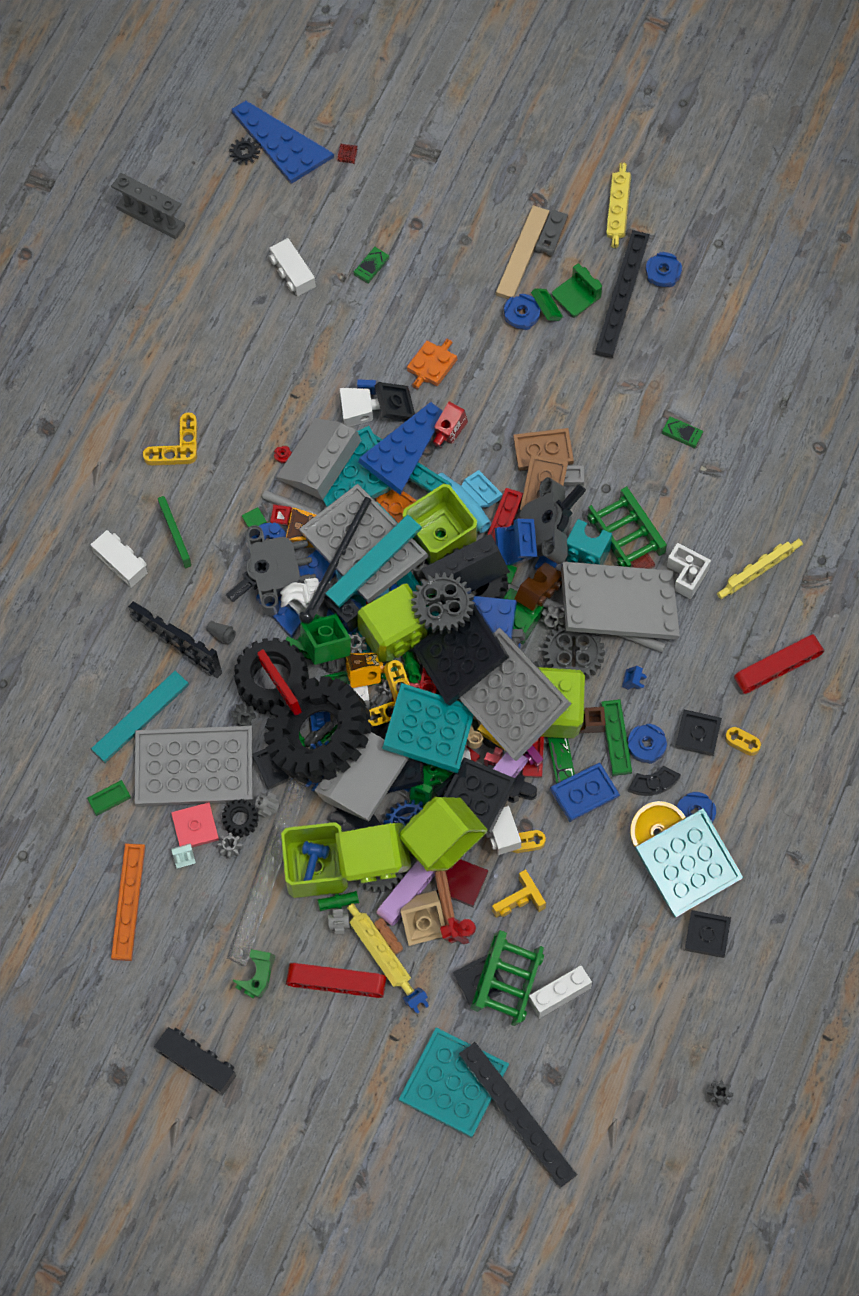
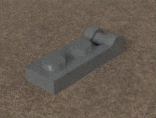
(551, 232)

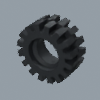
(231, 810)

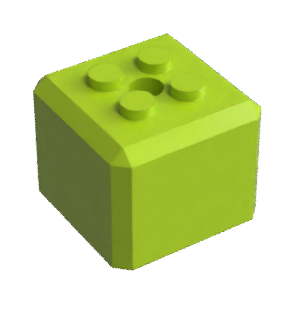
(445, 512)
(391, 624)
(571, 685)
(442, 833)
(372, 853)
(325, 881)

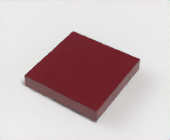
(465, 881)

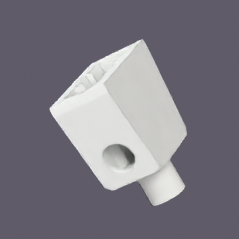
(357, 406)

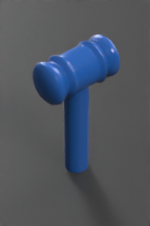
(314, 851)

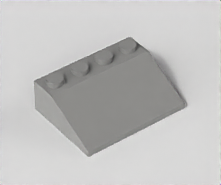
(320, 457)
(365, 782)

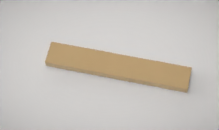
(522, 252)

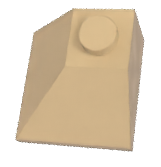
(422, 918)

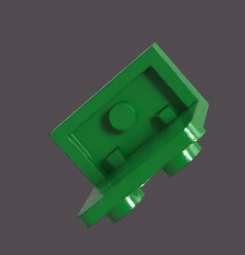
(578, 291)

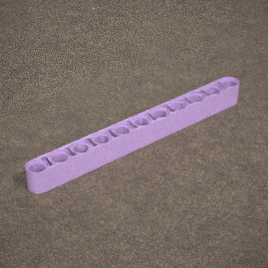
(417, 877)

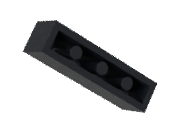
(195, 1061)

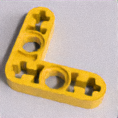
(183, 448)
(392, 684)

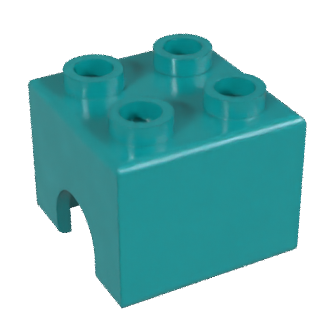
(586, 549)

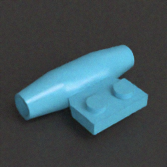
(476, 493)

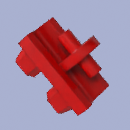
(458, 930)

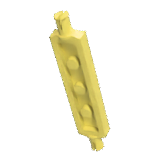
(618, 205)
(764, 563)
(379, 949)

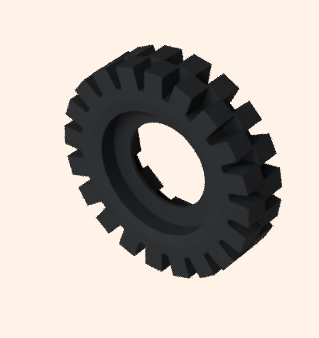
(284, 729)

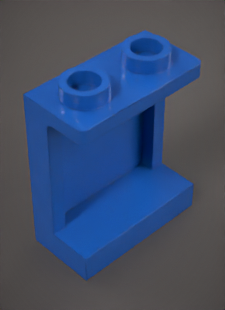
(517, 541)

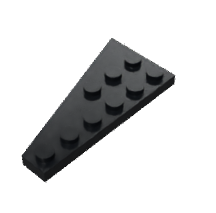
(181, 641)

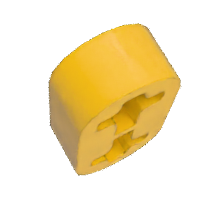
(745, 739)
(531, 846)

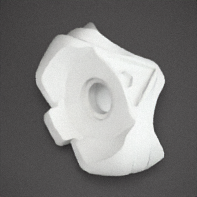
(299, 594)

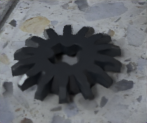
(242, 145)

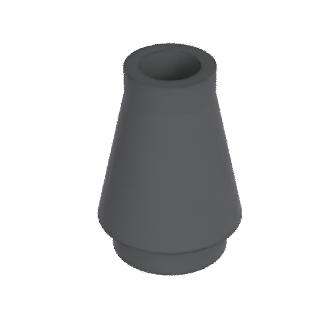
(222, 632)

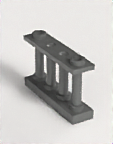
(148, 206)

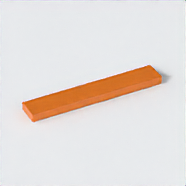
(128, 902)

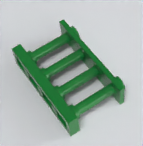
(636, 515)
(487, 981)

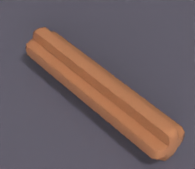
(444, 895)

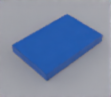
(584, 792)

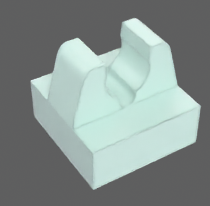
(183, 855)

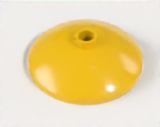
(651, 817)

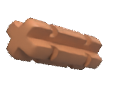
(388, 936)

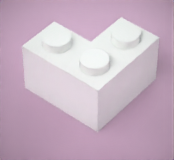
(691, 568)
(504, 834)

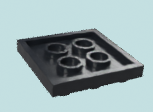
(482, 790)

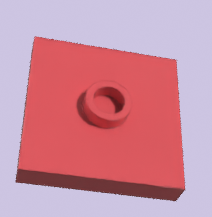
(195, 825)

